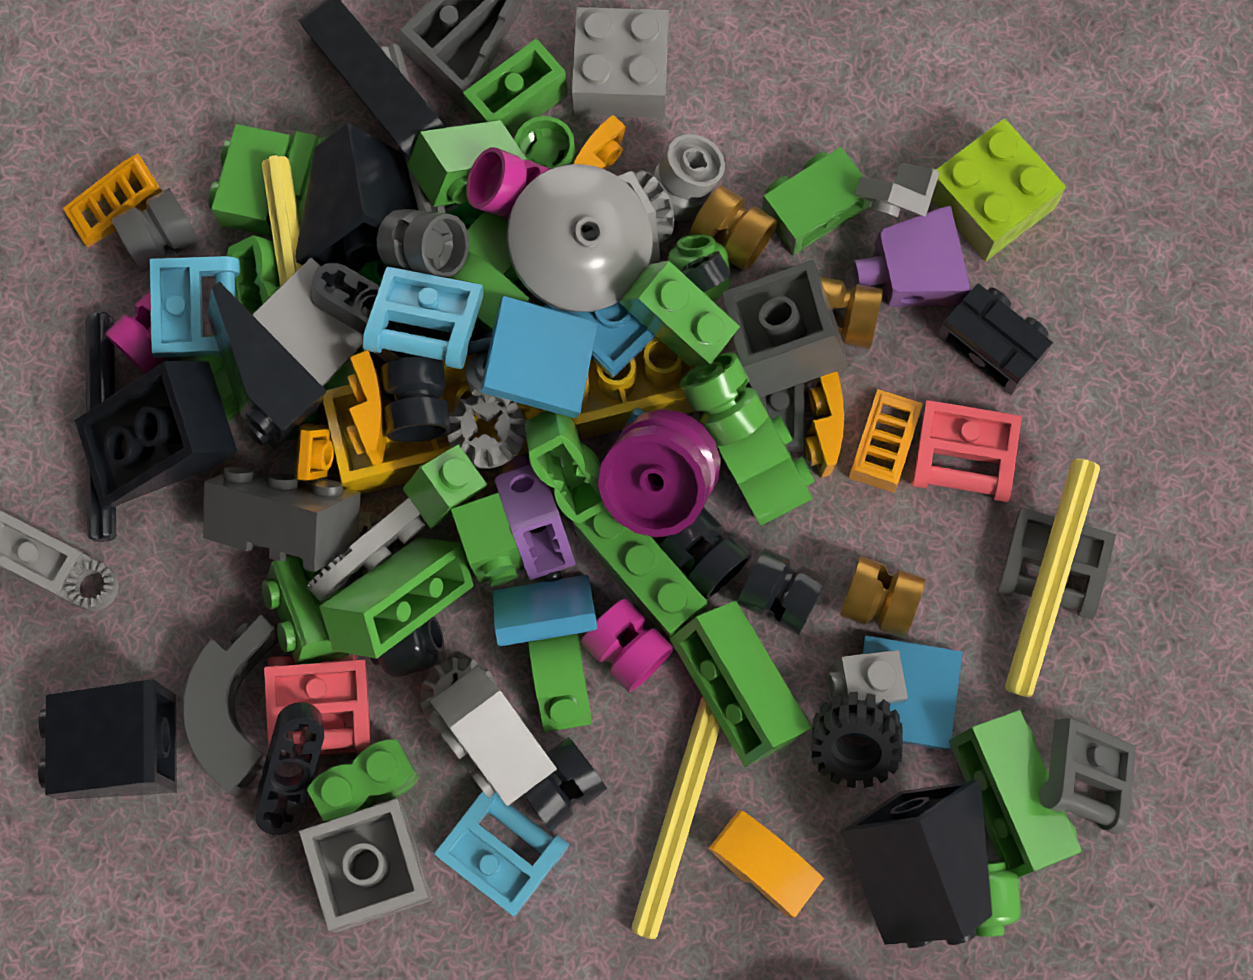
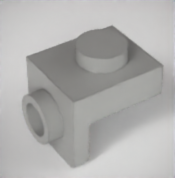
(908, 194)
(868, 673)

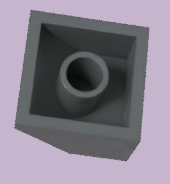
(785, 329)

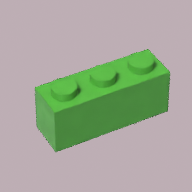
(643, 573)
(396, 597)
(740, 683)
(1010, 779)

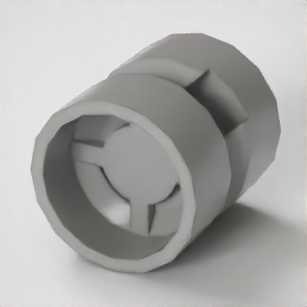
(689, 173)

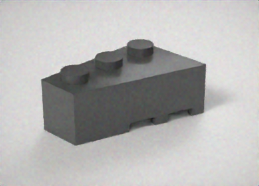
(458, 40)
(281, 515)

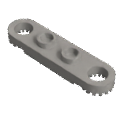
(368, 550)
(52, 564)

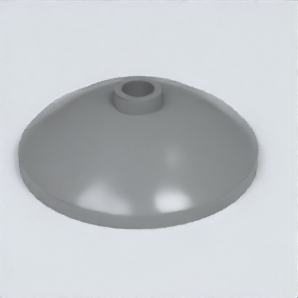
(554, 256)

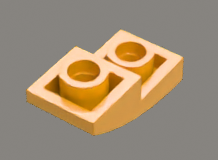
(603, 145)
(369, 429)
(825, 434)
(314, 451)
(767, 863)

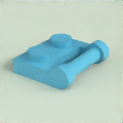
(178, 303)
(426, 303)
(492, 864)

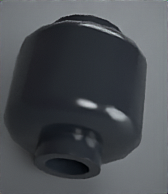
(414, 652)

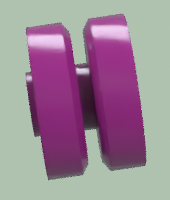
(659, 473)

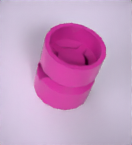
(499, 179)
(133, 336)
(638, 659)

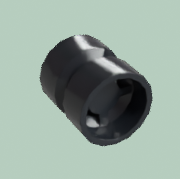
(415, 404)
(717, 564)
(781, 591)
(579, 785)

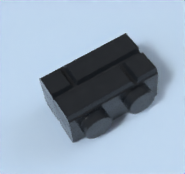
(995, 337)

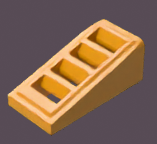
(116, 179)
(874, 474)

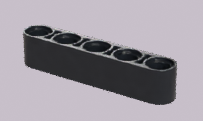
(370, 73)

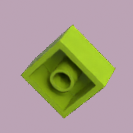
(996, 189)

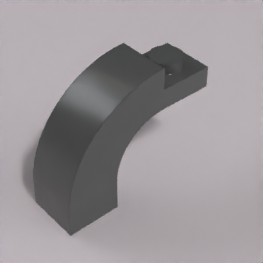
(211, 703)

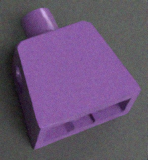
(918, 262)
(528, 507)

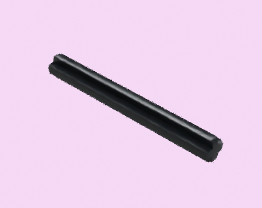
(99, 387)

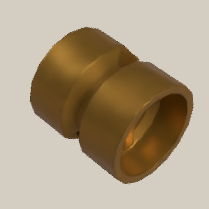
(733, 226)
(861, 313)
(883, 597)

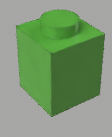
(444, 485)

